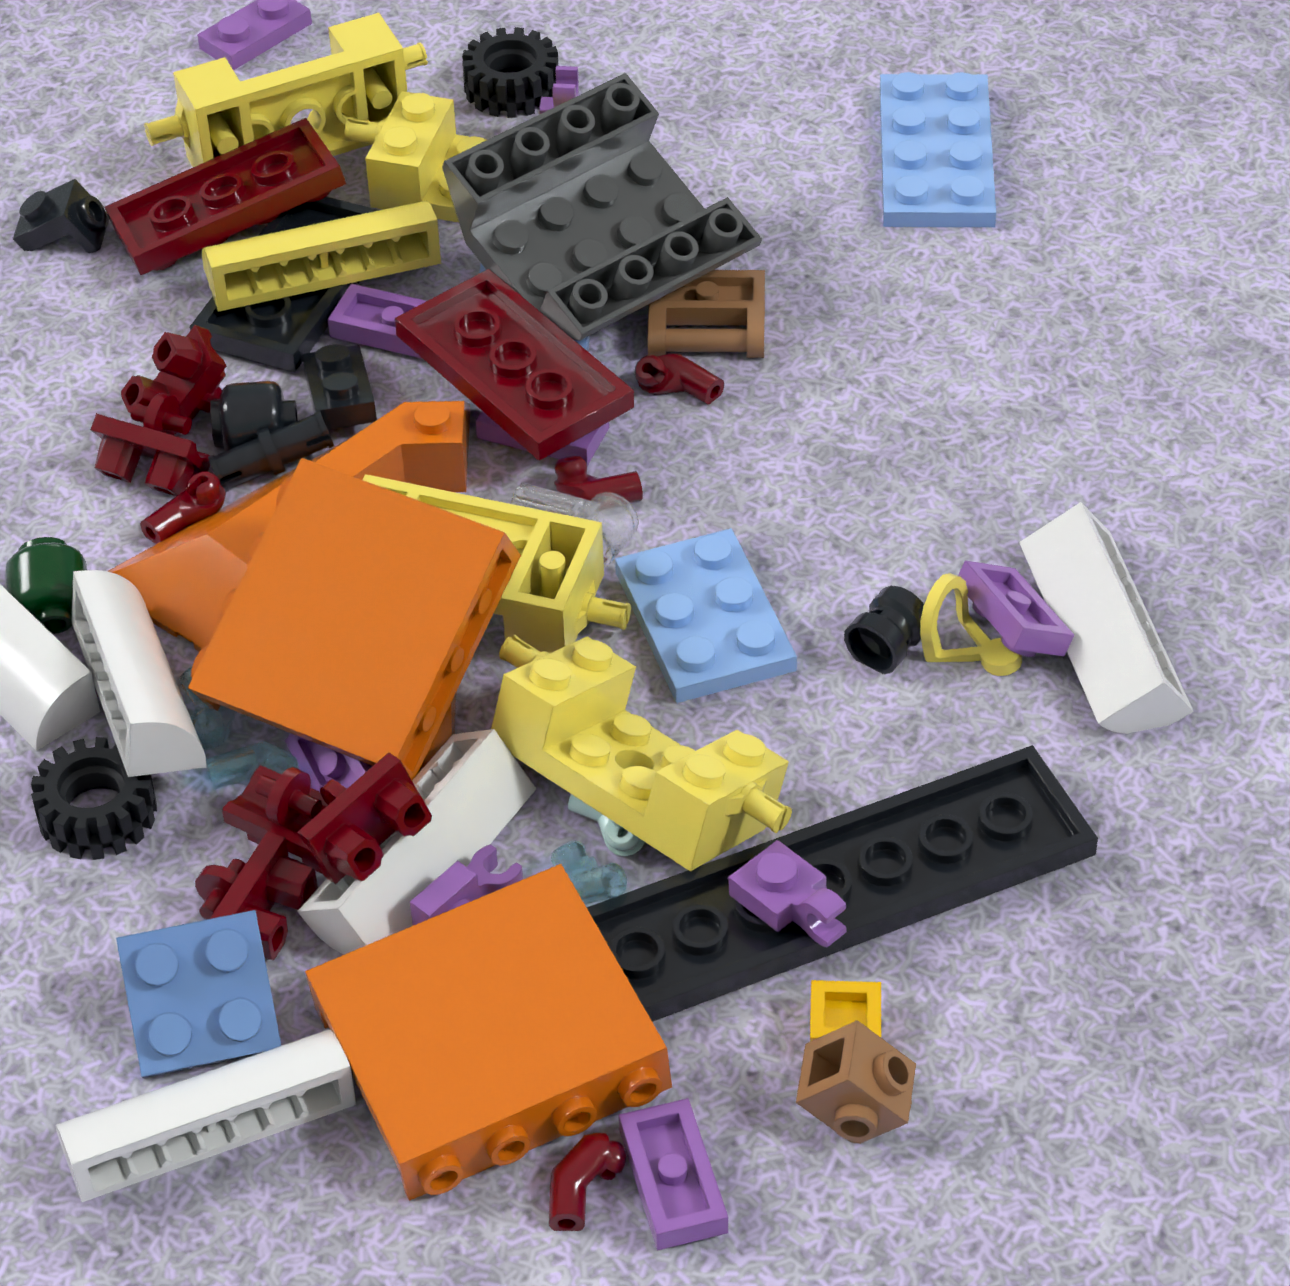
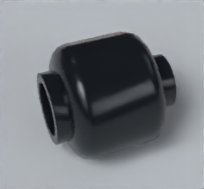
(247, 409)

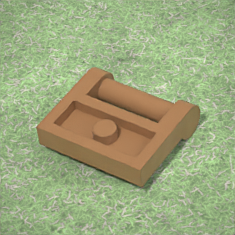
(712, 299)

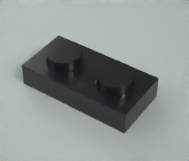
(339, 386)

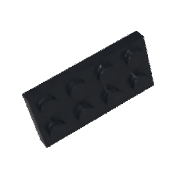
(284, 327)

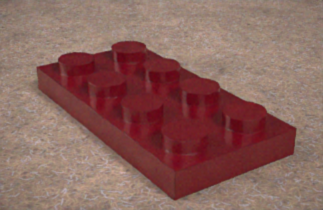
(225, 196)
(514, 364)

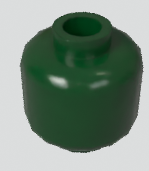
(43, 580)

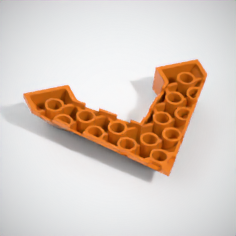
(199, 566)

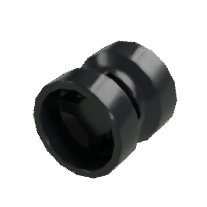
(886, 631)

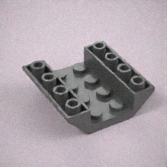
(589, 211)

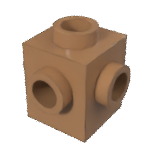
(856, 1083)

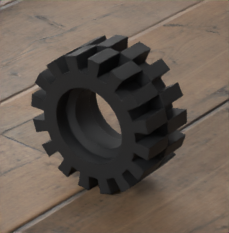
(488, 61)
(94, 826)

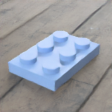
(705, 615)

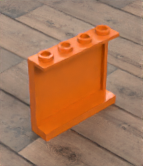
(355, 617)
(490, 1031)

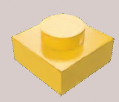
(842, 1003)

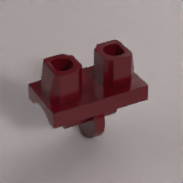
(187, 370)
(172, 456)
(277, 805)
(362, 817)
(257, 885)

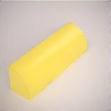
(322, 255)

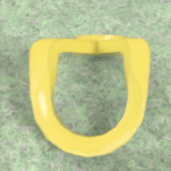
(992, 653)

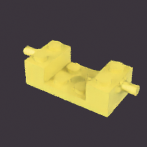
(355, 81)
(410, 152)
(557, 572)
(571, 725)

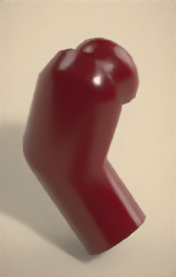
(677, 374)
(573, 1174)

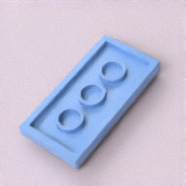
(936, 150)

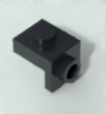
(60, 213)

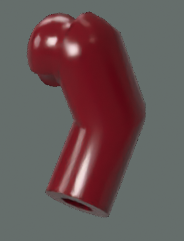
(576, 482)
(200, 500)

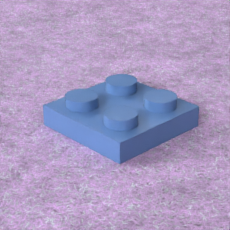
(198, 993)

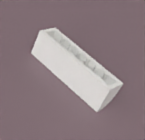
(1114, 638)
(133, 676)
(41, 681)
(472, 795)
(207, 1114)

